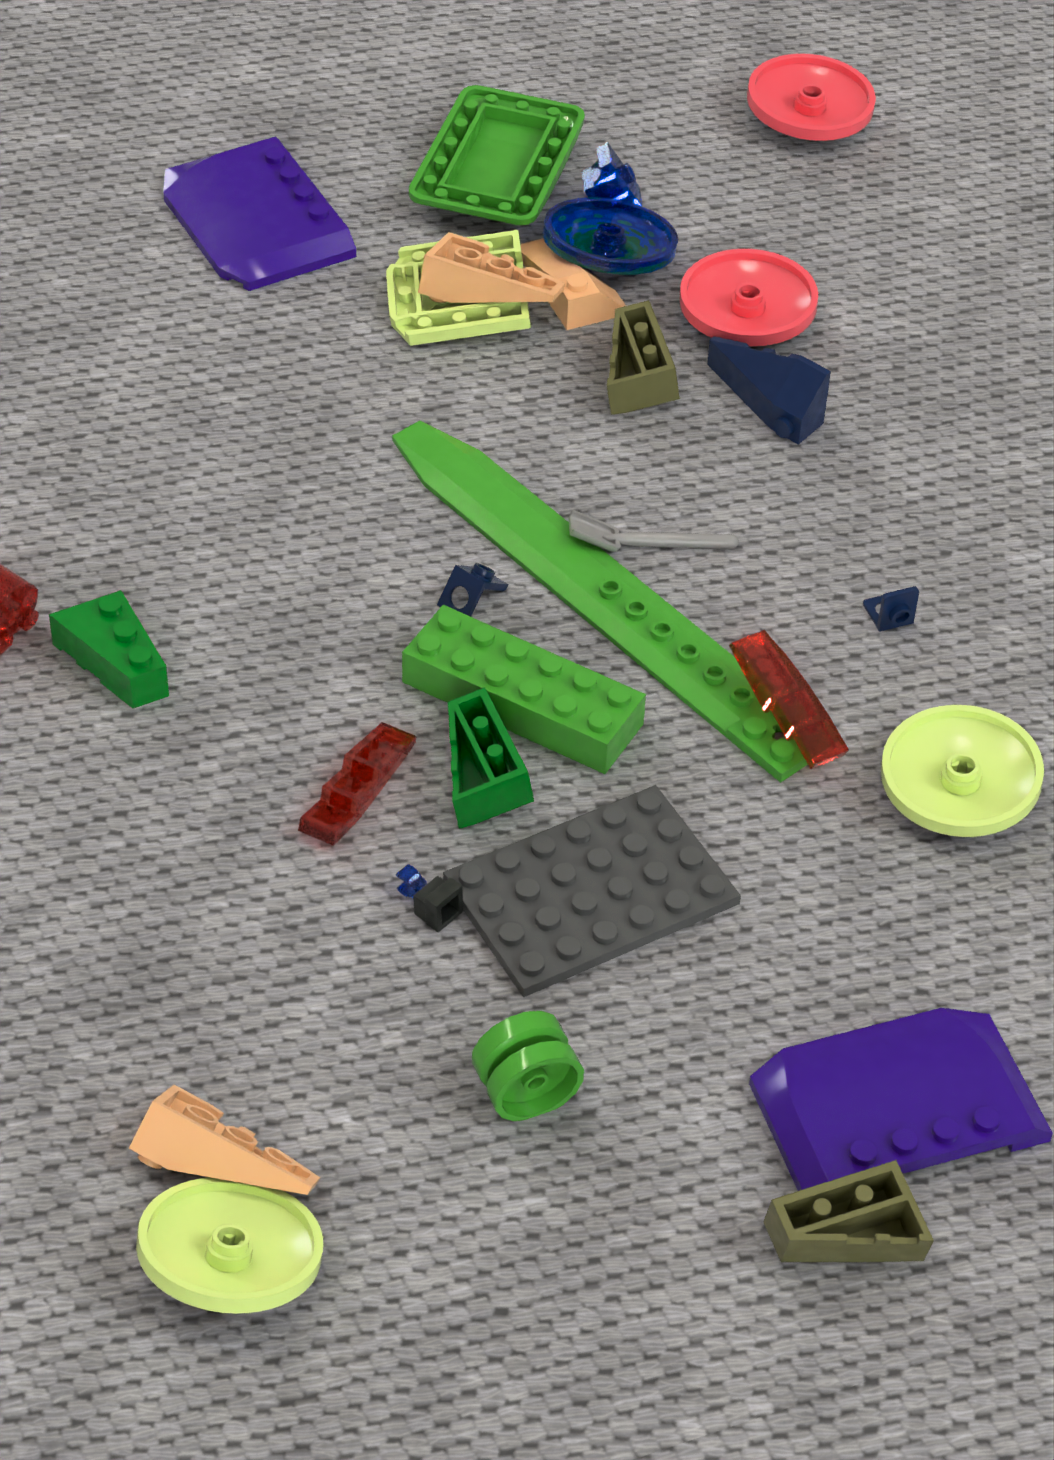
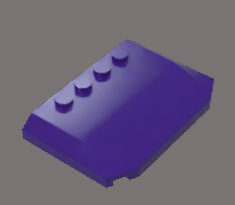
(256, 214)
(898, 1092)

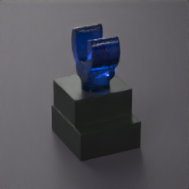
(434, 902)

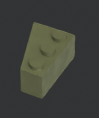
(639, 362)
(850, 1220)

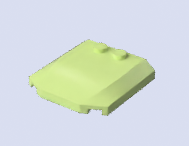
(427, 321)

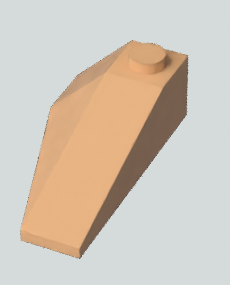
(466, 273)
(584, 297)
(188, 1138)

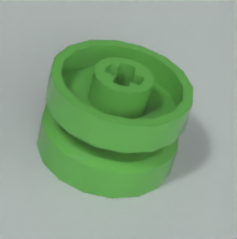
(527, 1065)

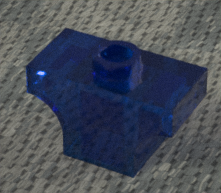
(611, 178)

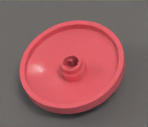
(811, 97)
(749, 296)

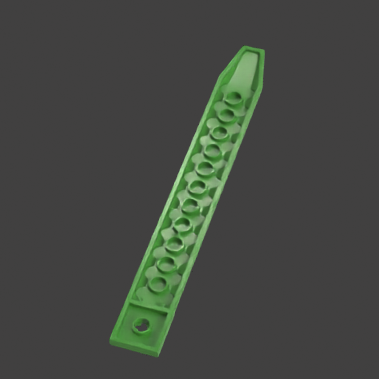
(600, 592)

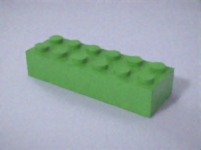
(530, 687)

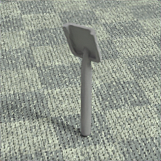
(609, 538)

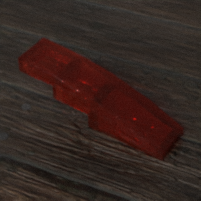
(789, 697)
(357, 784)

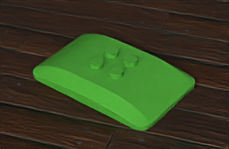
(498, 155)

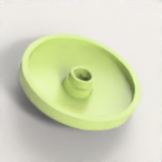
(962, 770)
(229, 1245)

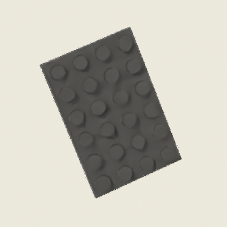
(591, 890)

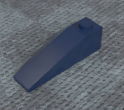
(779, 389)

